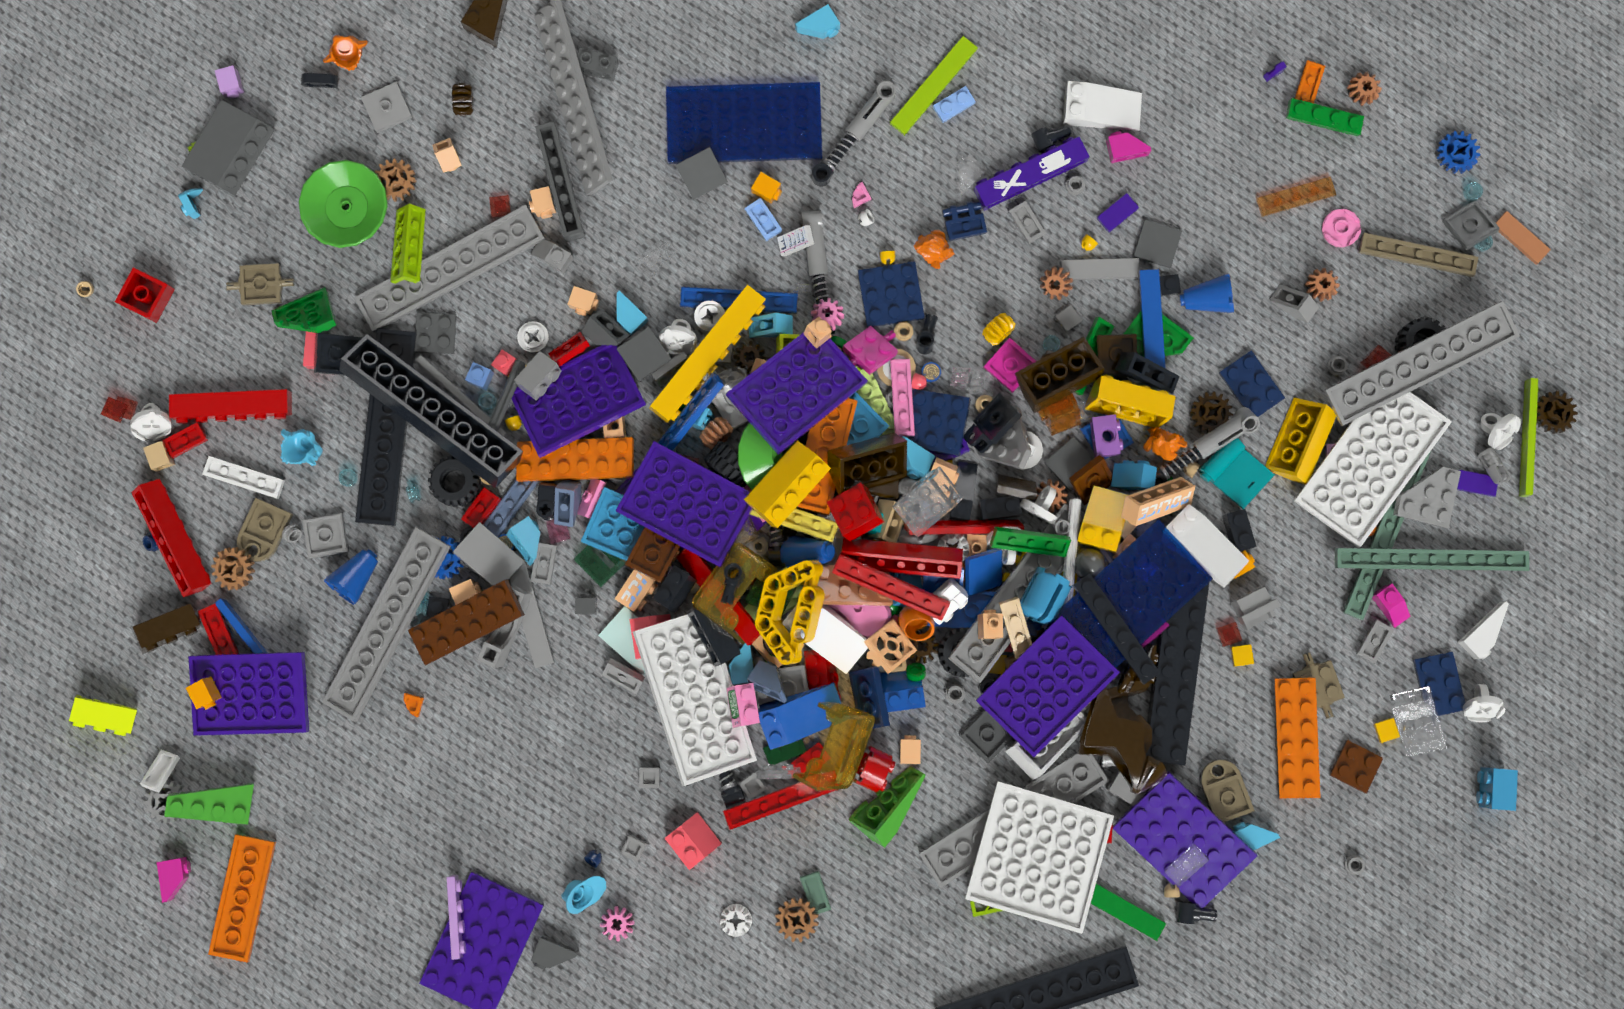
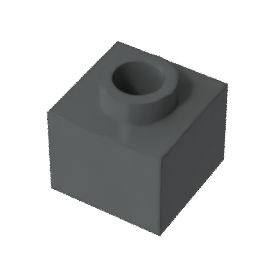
(586, 605)

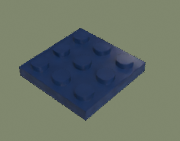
(891, 294)
(939, 421)

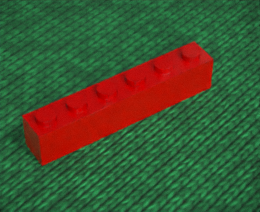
(230, 405)
(171, 537)
(906, 557)

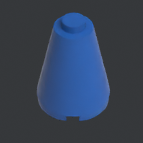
(1210, 296)
(803, 548)
(353, 576)

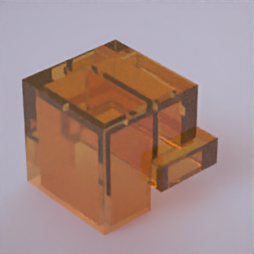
(1061, 415)

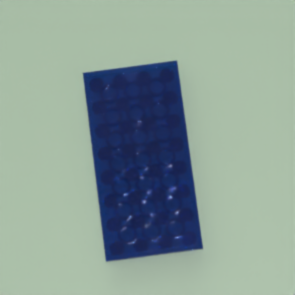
(745, 122)
(1144, 586)

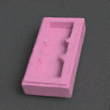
(590, 498)

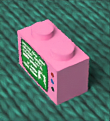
(743, 705)

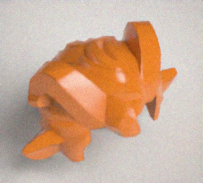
(345, 51)
(934, 248)
(1164, 443)

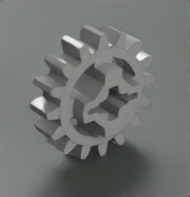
(159, 807)

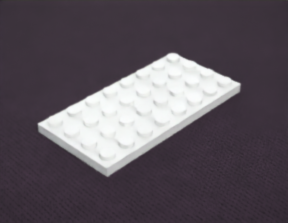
(1372, 466)
(692, 701)

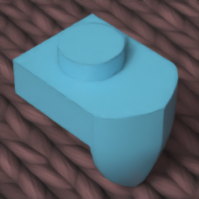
(188, 205)

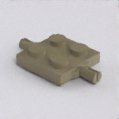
(260, 284)
(1327, 684)

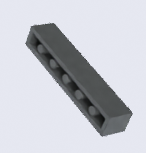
(560, 181)

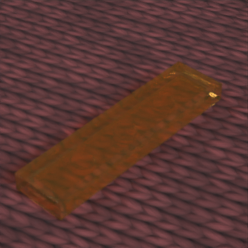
(1296, 196)

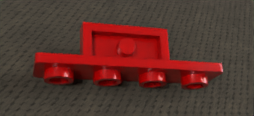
(820, 671)

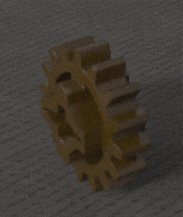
(1206, 407)
(1558, 420)

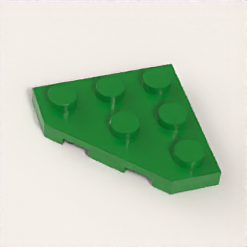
(307, 313)
(1175, 338)

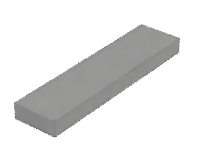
(1102, 269)

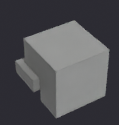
(1254, 607)

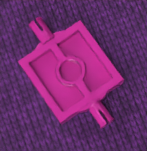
(870, 349)

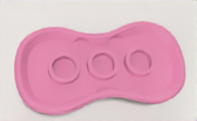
(864, 618)

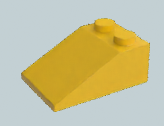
(1103, 520)

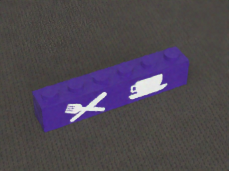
(1031, 173)

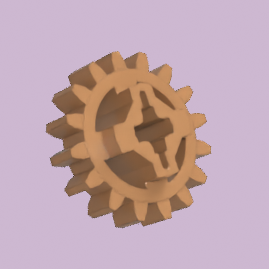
(397, 172)
(240, 571)
(789, 914)

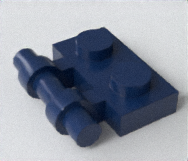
(967, 226)

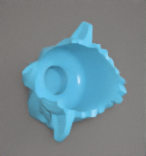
(300, 447)

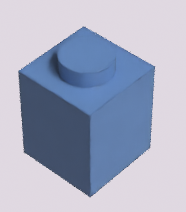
(479, 376)

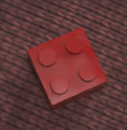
(144, 295)
(855, 512)

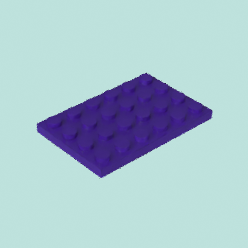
(796, 390)
(583, 399)
(686, 504)
(1047, 686)
(257, 692)
(1172, 821)
(495, 937)

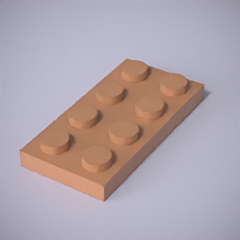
(845, 592)

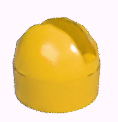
(1088, 243)
(887, 255)
(513, 423)

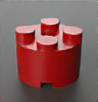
(874, 769)

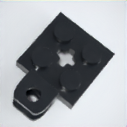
(990, 429)

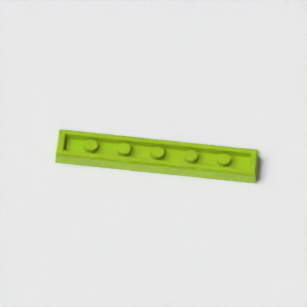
(933, 85)
(1528, 437)

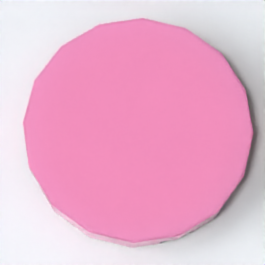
(1340, 233)

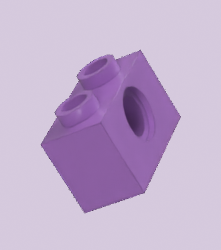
(1100, 446)

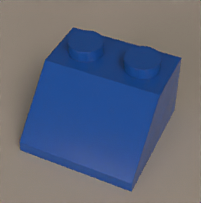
(901, 692)

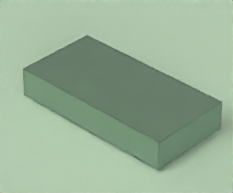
(815, 892)

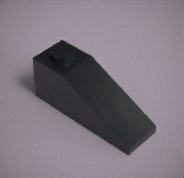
(1146, 372)
(966, 486)
(716, 640)

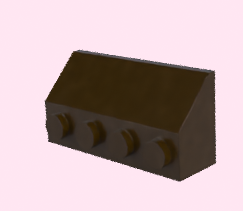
(1059, 374)
(868, 462)

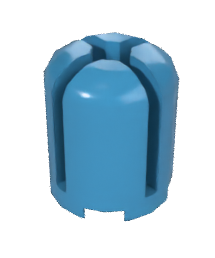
(1044, 596)

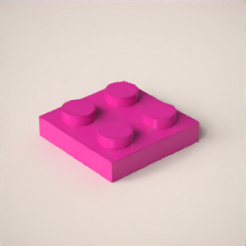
(1007, 362)

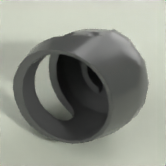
(1089, 561)

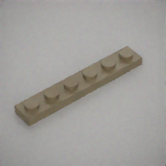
(1418, 254)

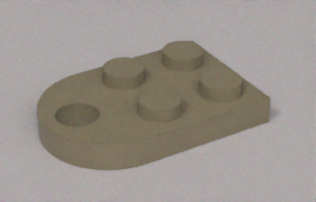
(263, 529)
(1227, 792)

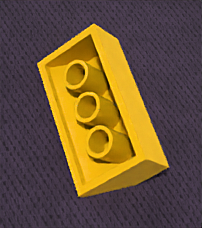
(1130, 401)
(1301, 440)
(787, 484)

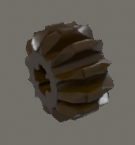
(462, 99)
(741, 357)
(929, 649)

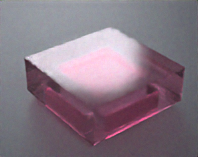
(558, 533)

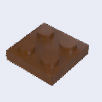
(1092, 474)
(1356, 766)

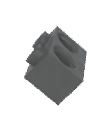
(597, 64)

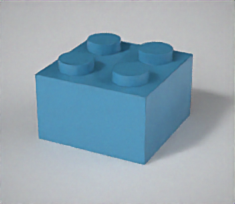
(1497, 788)

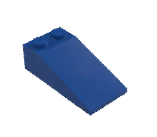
(797, 716)

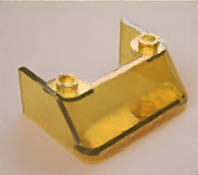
(710, 594)
(841, 749)

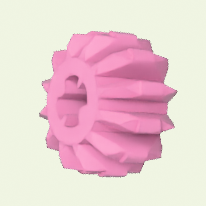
(828, 307)
(610, 921)

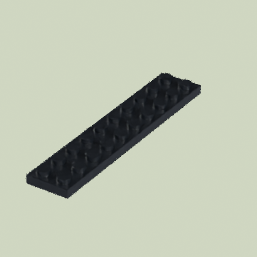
(384, 445)
(1060, 987)

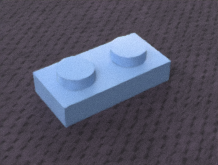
(954, 104)
(763, 219)

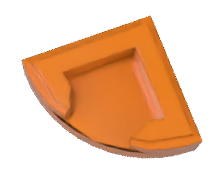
(413, 703)

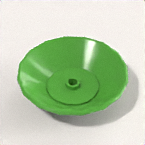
(327, 194)
(757, 456)

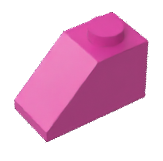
(1125, 147)
(1391, 604)
(172, 876)

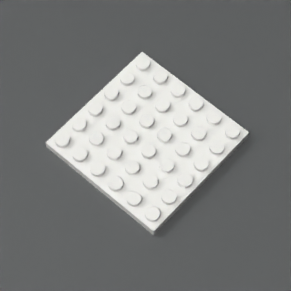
(1039, 857)

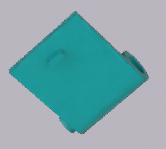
(1234, 470)

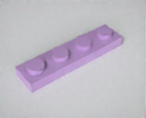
(455, 908)

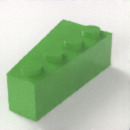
(220, 804)

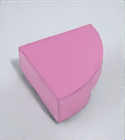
(860, 195)

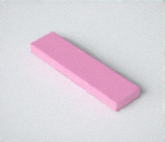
(902, 397)

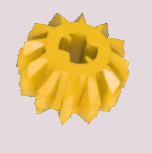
(998, 329)

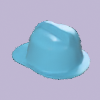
(583, 894)

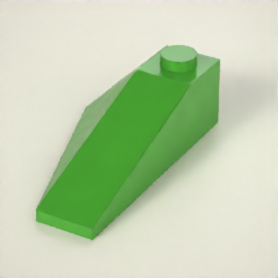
(885, 814)

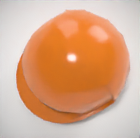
(913, 620)

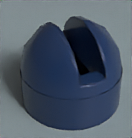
(593, 858)

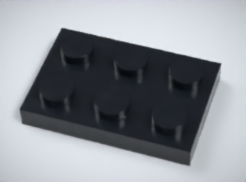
(330, 350)

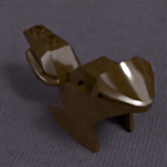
(1119, 733)

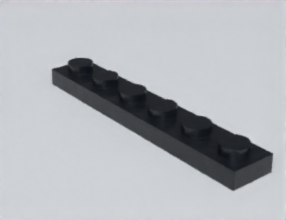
(1116, 629)

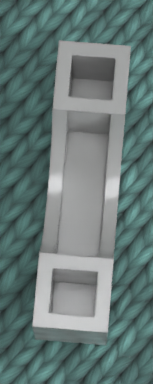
(500, 642)

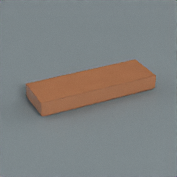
(1522, 238)

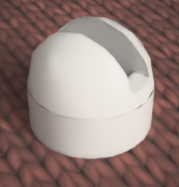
(866, 217)

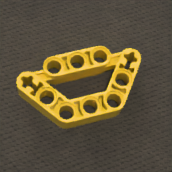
(790, 646)

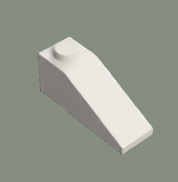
(1485, 633)

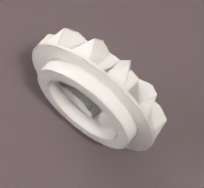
(701, 311)
(523, 337)
(954, 538)
(743, 914)

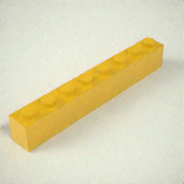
(708, 352)

